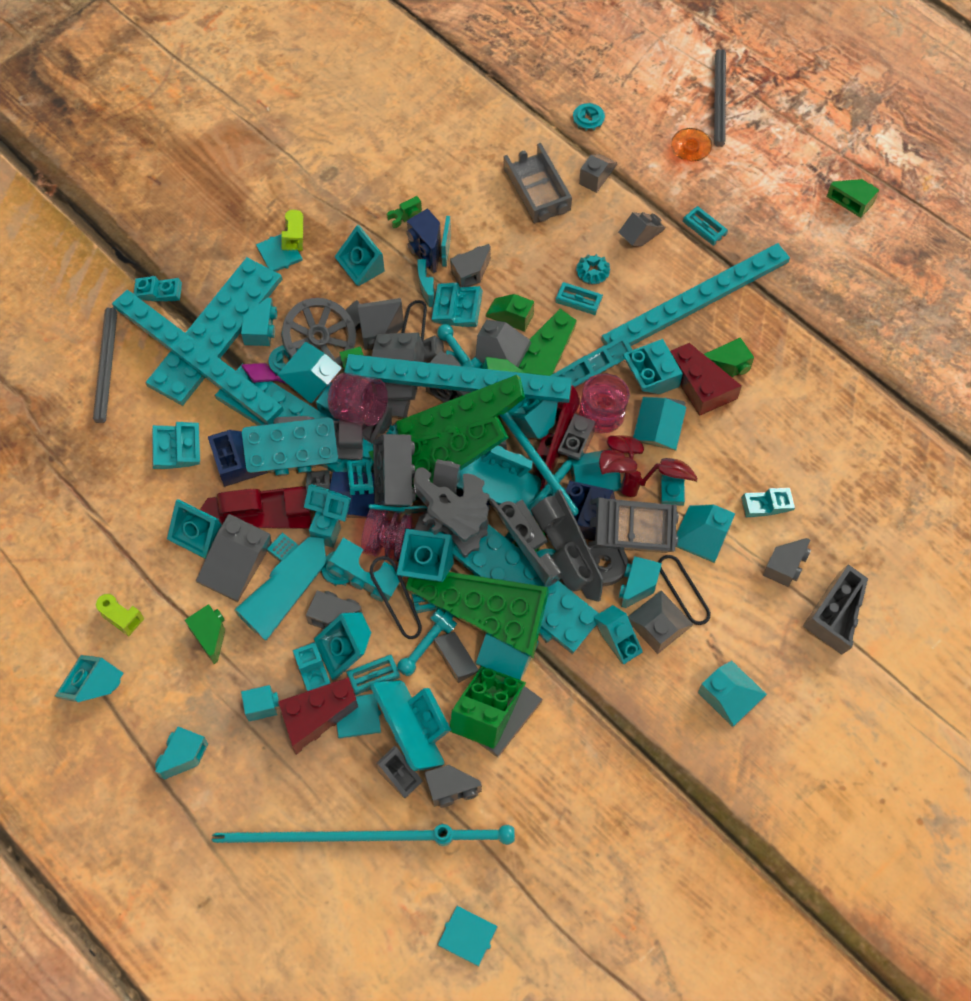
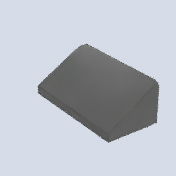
(455, 656)

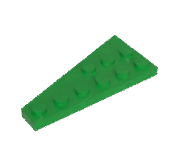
(548, 345)
(466, 409)
(457, 445)
(495, 606)

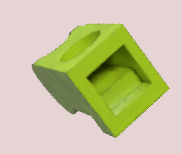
(293, 236)
(117, 615)

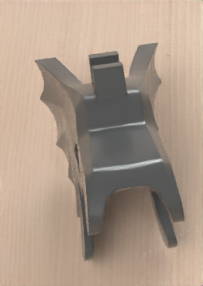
(453, 515)

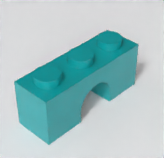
(346, 564)

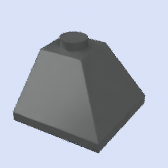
(380, 318)
(501, 341)
(659, 622)

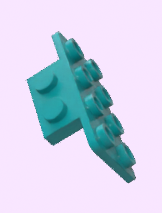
(290, 446)
(504, 476)
(414, 722)

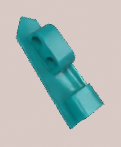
(286, 584)

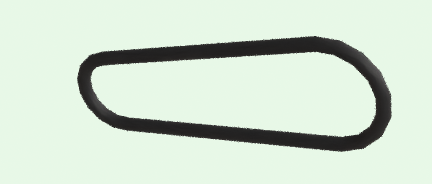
(424, 317)
(387, 603)

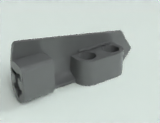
(348, 436)
(572, 551)
(543, 566)

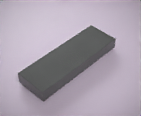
(524, 708)

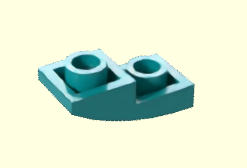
(157, 290)

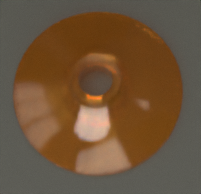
(691, 144)

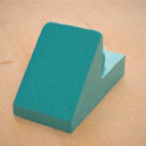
(672, 490)

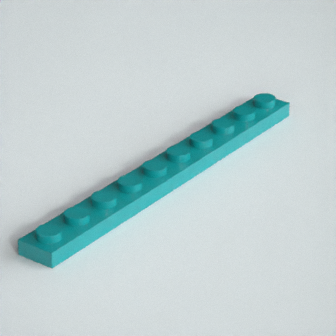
(699, 296)
(198, 357)
(455, 377)

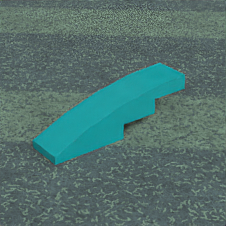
(595, 362)

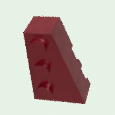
(703, 380)
(316, 711)

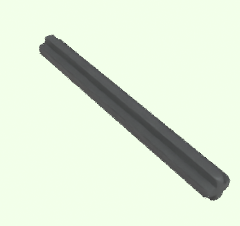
(720, 98)
(105, 365)

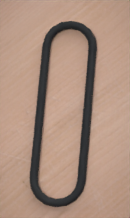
(692, 585)

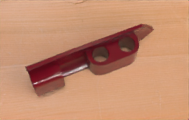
(564, 415)
(262, 509)

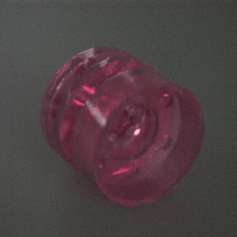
(358, 399)
(605, 401)
(386, 534)

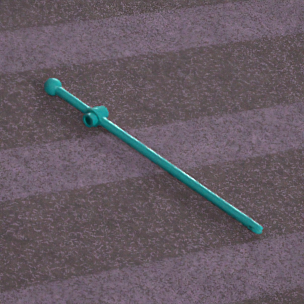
(445, 333)
(444, 620)
(505, 835)

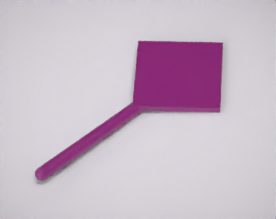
(260, 373)

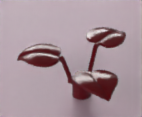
(615, 461)

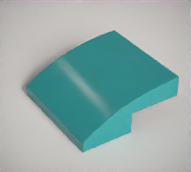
(457, 305)
(175, 445)

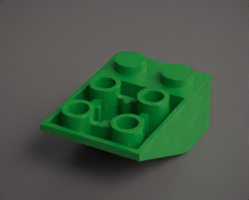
(483, 708)

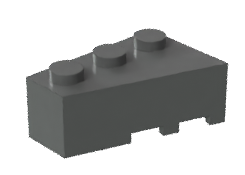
(838, 610)

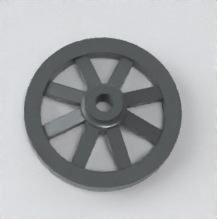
(318, 329)

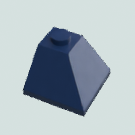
(359, 502)

